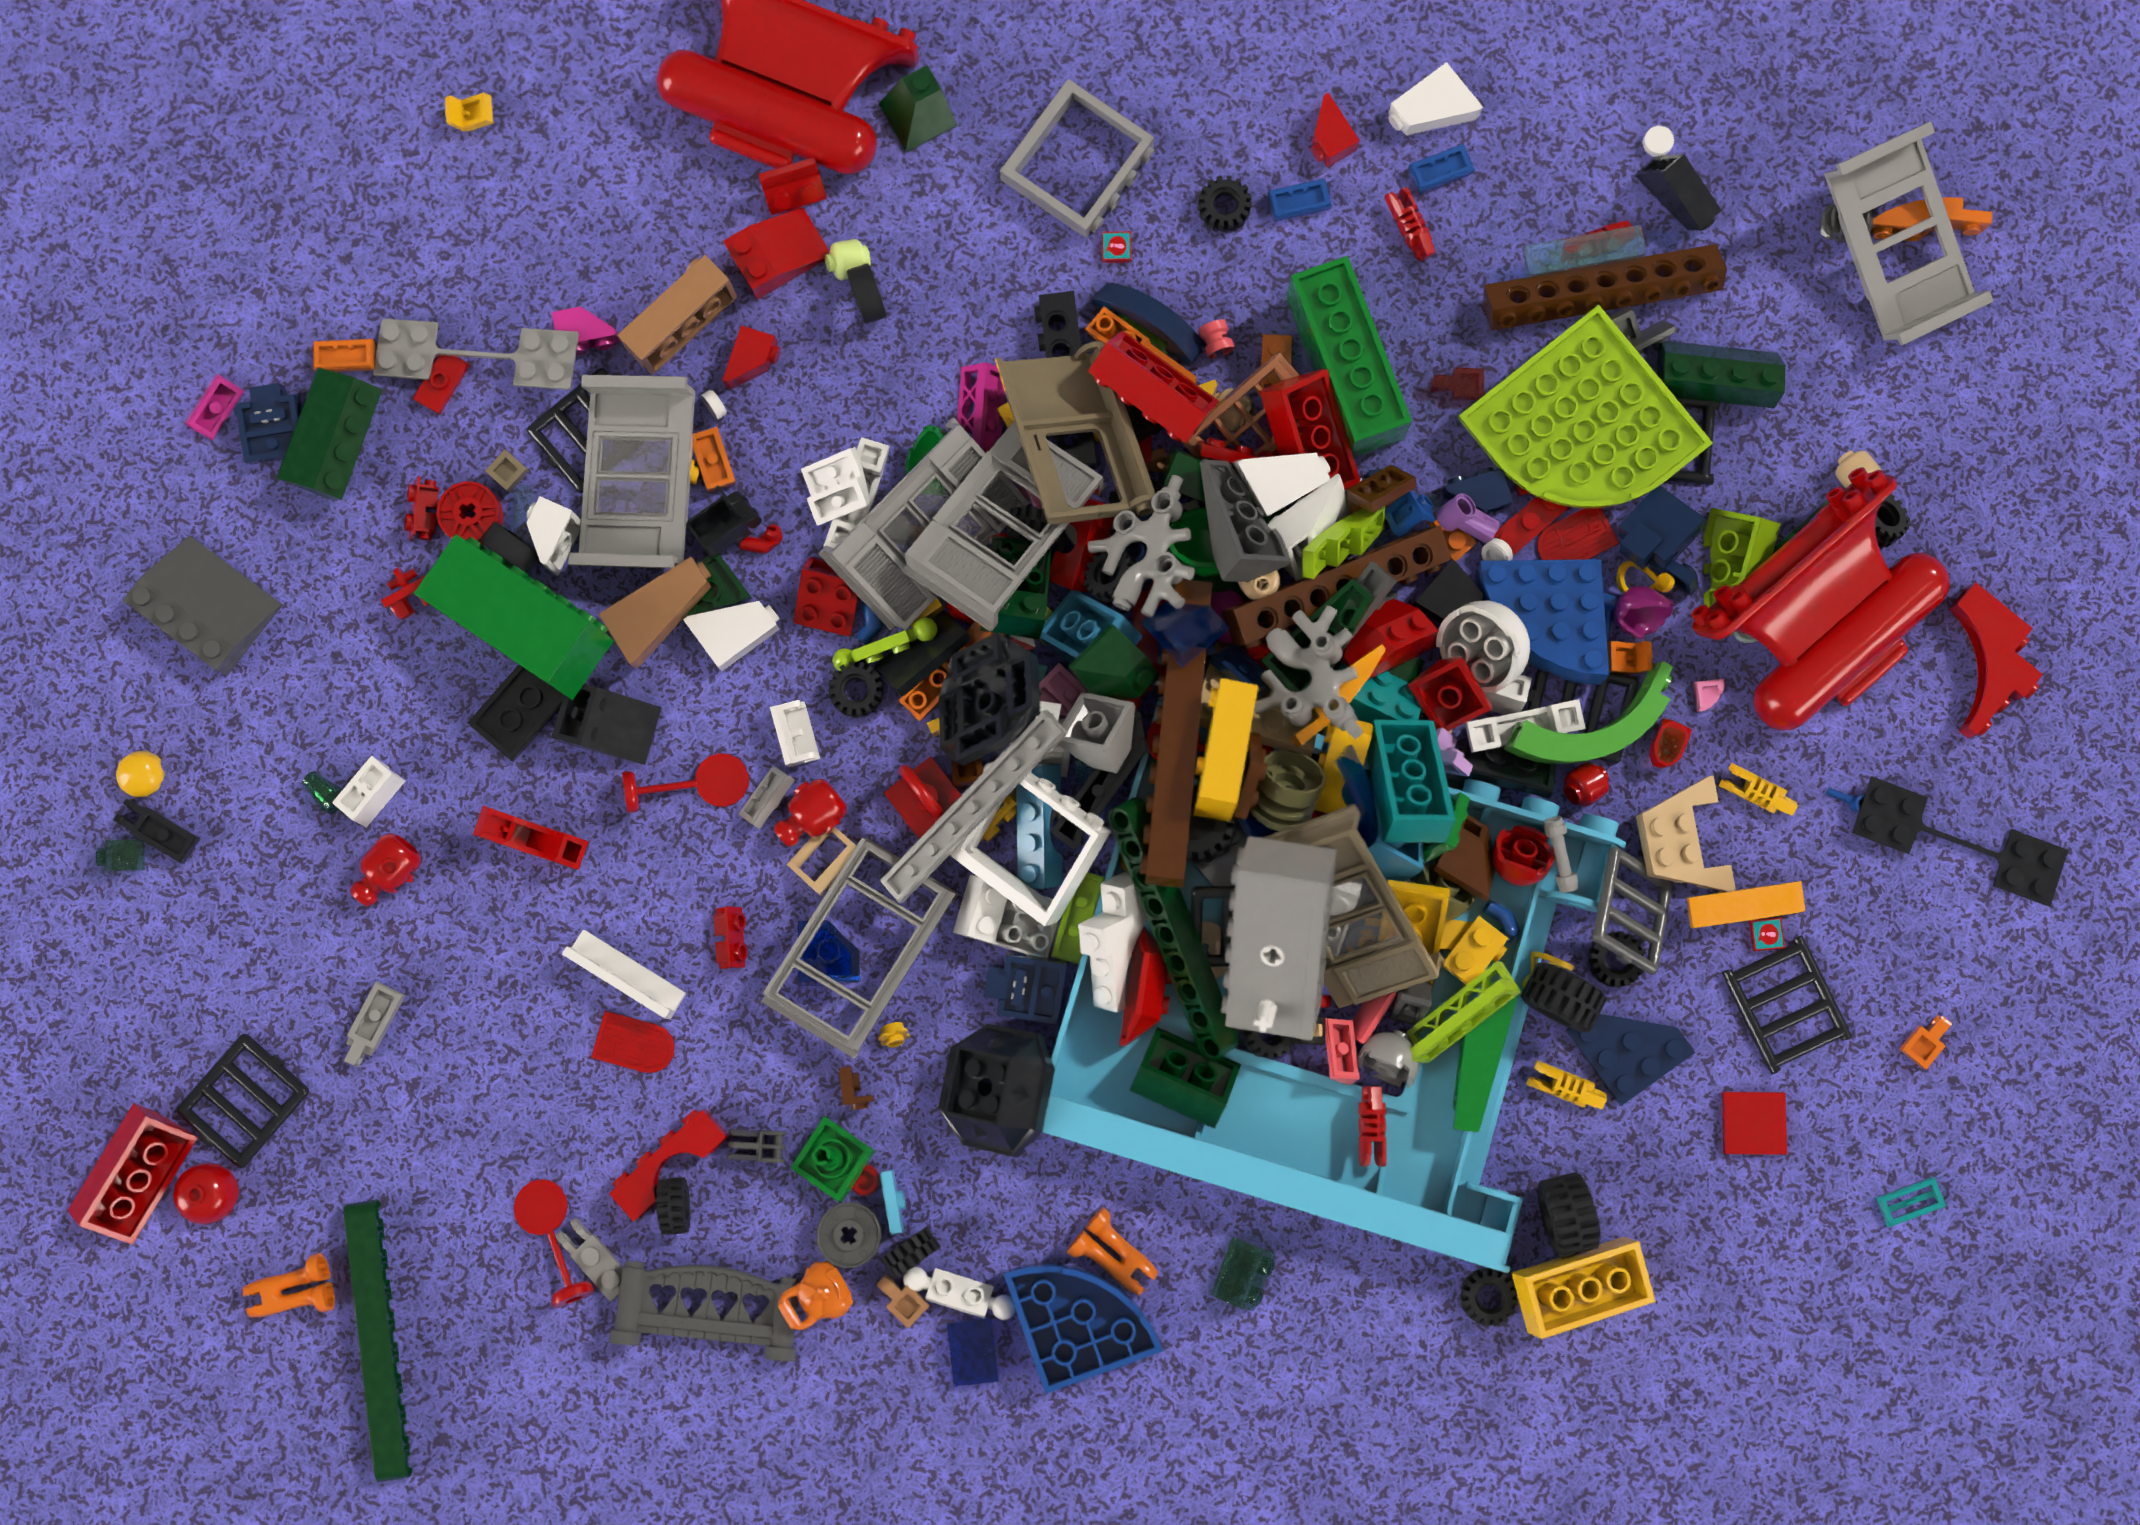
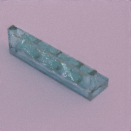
(1584, 251)

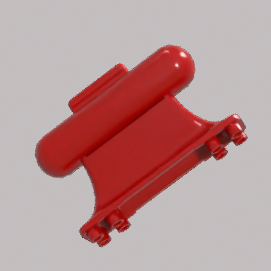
(786, 82)
(1828, 606)

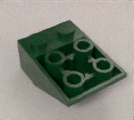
(1026, 608)

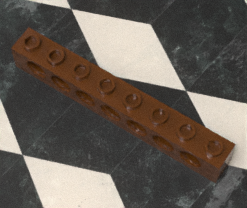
(1607, 285)
(1242, 618)

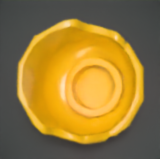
(140, 774)

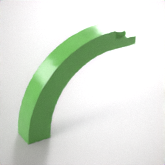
(1560, 748)

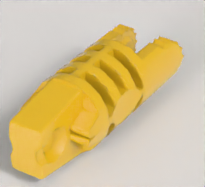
(1759, 791)
(1567, 1086)

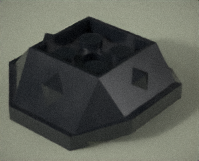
(987, 698)
(997, 1089)

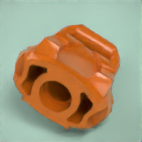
(820, 1294)

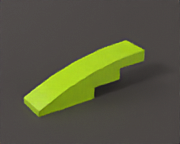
(1343, 538)

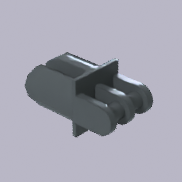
(760, 1145)

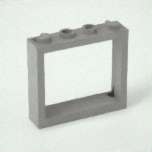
(1038, 133)

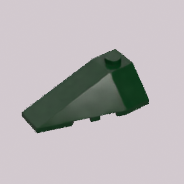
(1351, 603)

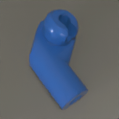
(871, 627)

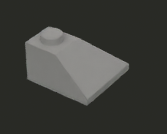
(1099, 731)

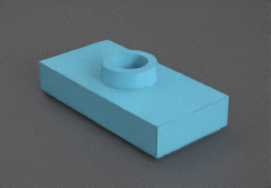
(893, 1200)

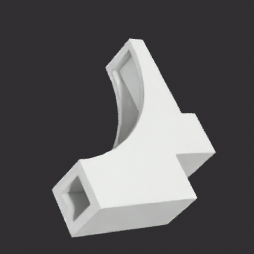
(1111, 940)

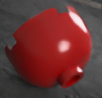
(1522, 855)
(205, 1193)

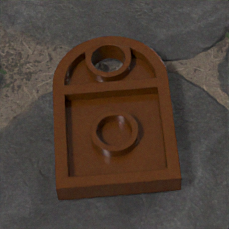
(1253, 771)

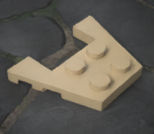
(1672, 840)

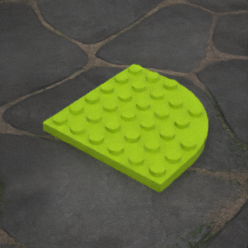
(1585, 421)

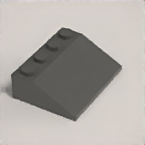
(203, 604)

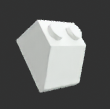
(552, 532)

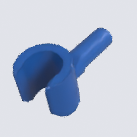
(1609, 605)
(1853, 801)

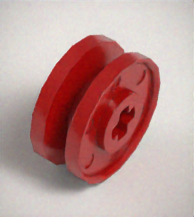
(465, 497)

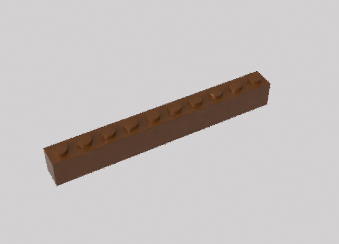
(1176, 758)

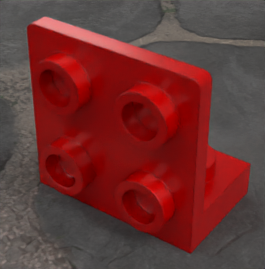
(824, 599)

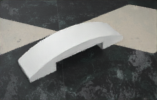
(873, 461)
(1495, 731)

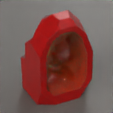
(1668, 743)

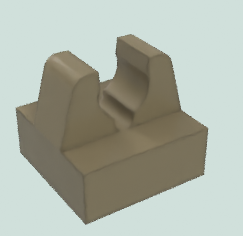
(507, 471)

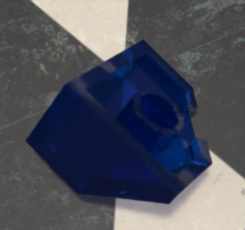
(1185, 630)
(831, 955)

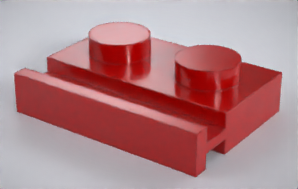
(792, 186)

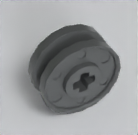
(831, 1232)

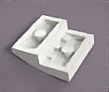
(836, 486)

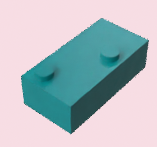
(1410, 781)

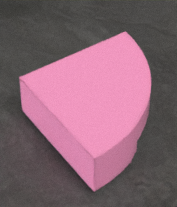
(1707, 693)

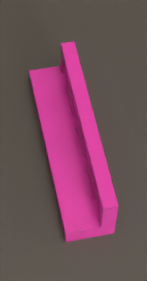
(988, 396)

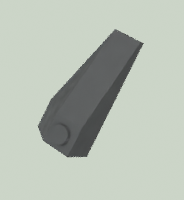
(1238, 533)

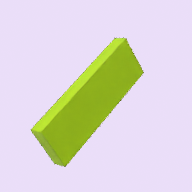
(1078, 910)

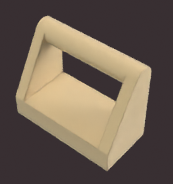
(827, 878)

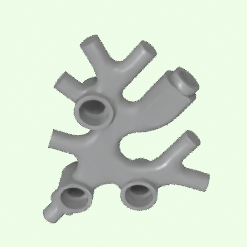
(1157, 563)
(1324, 683)

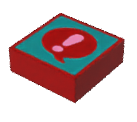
(1116, 247)
(1766, 934)

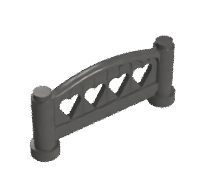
(640, 1315)

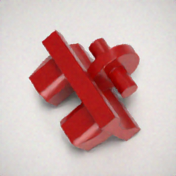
(399, 600)

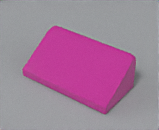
(214, 407)

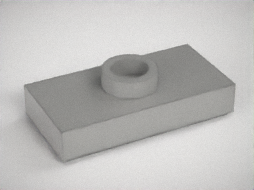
(766, 797)

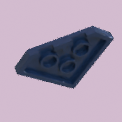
(1630, 1053)

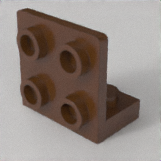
(1380, 490)

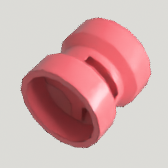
(1216, 338)

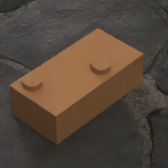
(678, 314)

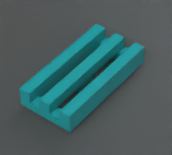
(1886, 1210)

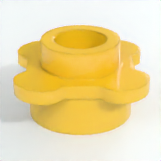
(893, 1034)

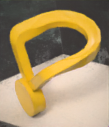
(1663, 582)
(1552, 960)

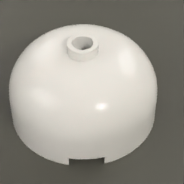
(1491, 637)

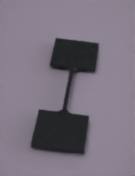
(1895, 817)

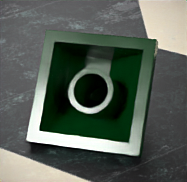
(917, 109)
(1114, 667)

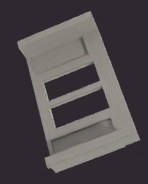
(1930, 293)
(965, 569)

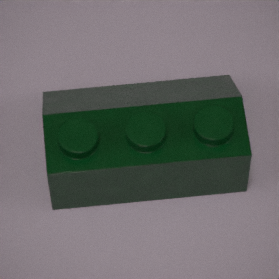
(1183, 1080)

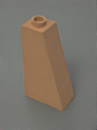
(655, 609)

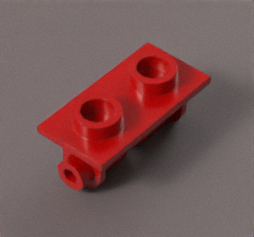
(422, 497)
(732, 951)

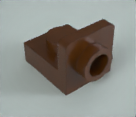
(851, 1083)

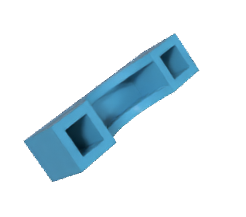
(1036, 857)

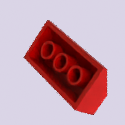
(1152, 387)
(1308, 420)
(131, 1174)

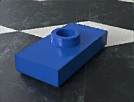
(1441, 168)
(1299, 199)

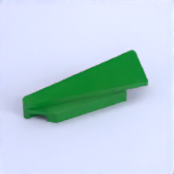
(1477, 1067)

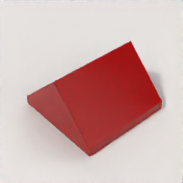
(1449, 694)

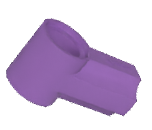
(1462, 514)

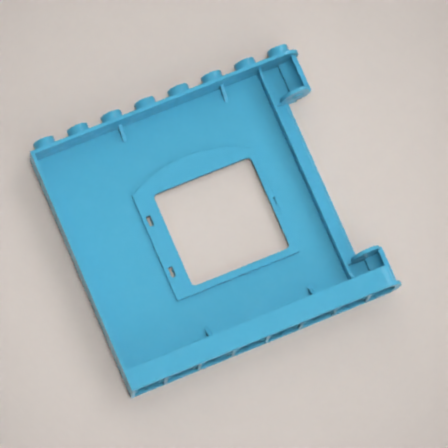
(1295, 1130)

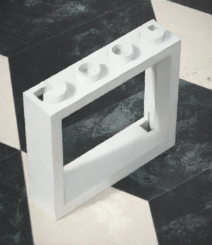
(1013, 887)

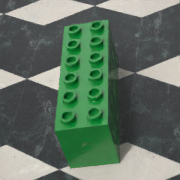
(1345, 342)
(515, 614)

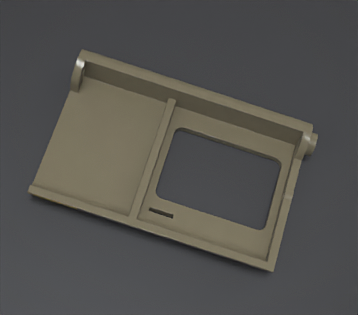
(1063, 398)

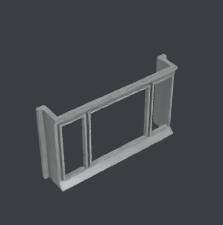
(852, 1045)

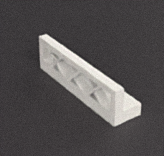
(625, 974)

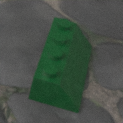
(1721, 374)
(329, 434)

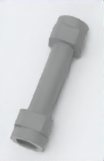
(1566, 879)

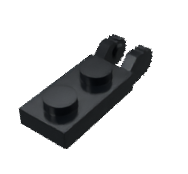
(159, 832)

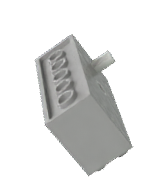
(1278, 937)

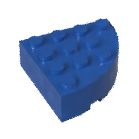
(1560, 610)
(1077, 1323)

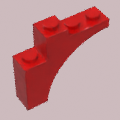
(1996, 639)

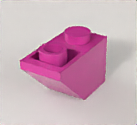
(591, 329)

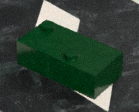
(1188, 468)

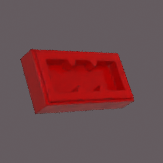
(444, 379)

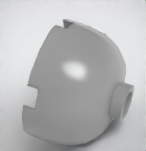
(1390, 1057)

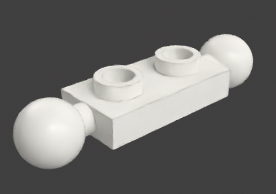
(959, 1293)

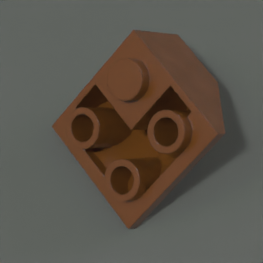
(1471, 860)

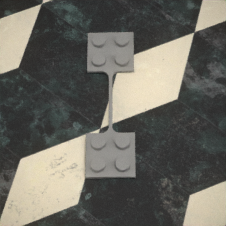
(541, 359)

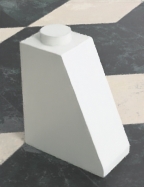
(1434, 103)
(1282, 479)
(733, 630)

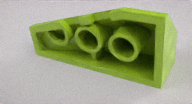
(1736, 546)

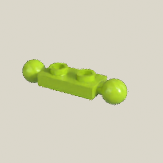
(924, 630)

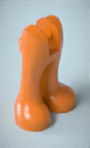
(1121, 1271)
(271, 1289)

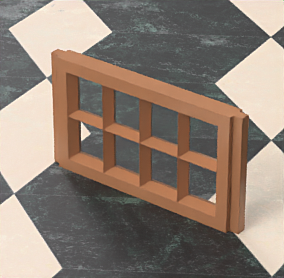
(1282, 369)

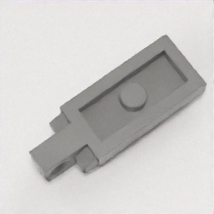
(372, 1022)

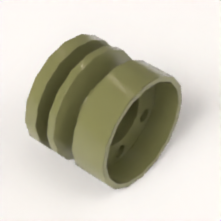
(1289, 790)

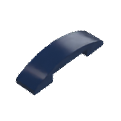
(1153, 316)

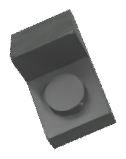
(1412, 1004)

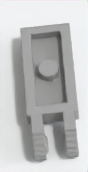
(594, 1260)

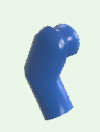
(1505, 917)

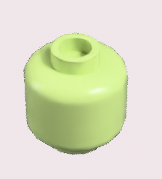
(845, 256)

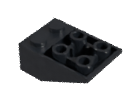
(607, 724)

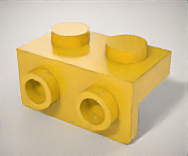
(1475, 951)

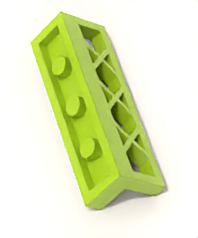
(1467, 1015)

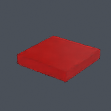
(1754, 1123)

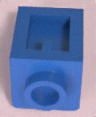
(1409, 511)

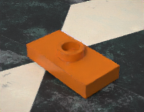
(344, 355)

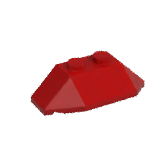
(1400, 629)
(1145, 989)

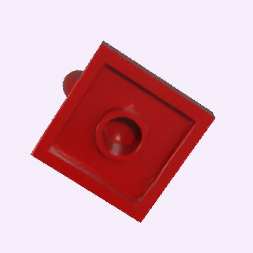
(922, 795)

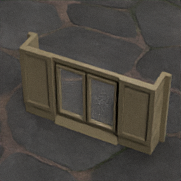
(1369, 935)

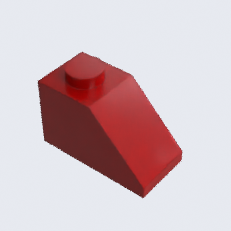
(1333, 134)
(750, 356)

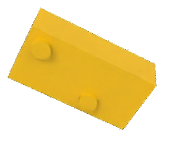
(1224, 749)
(1583, 1287)

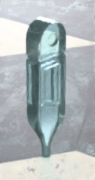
(523, 499)

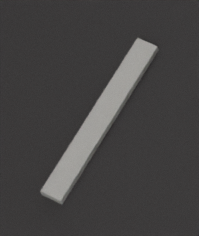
(973, 806)

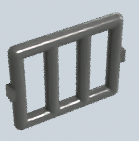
(1606, 912)

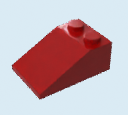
(776, 250)

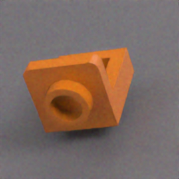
(1629, 657)

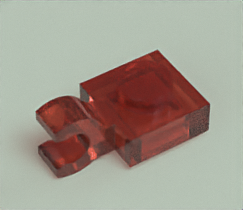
(1464, 383)

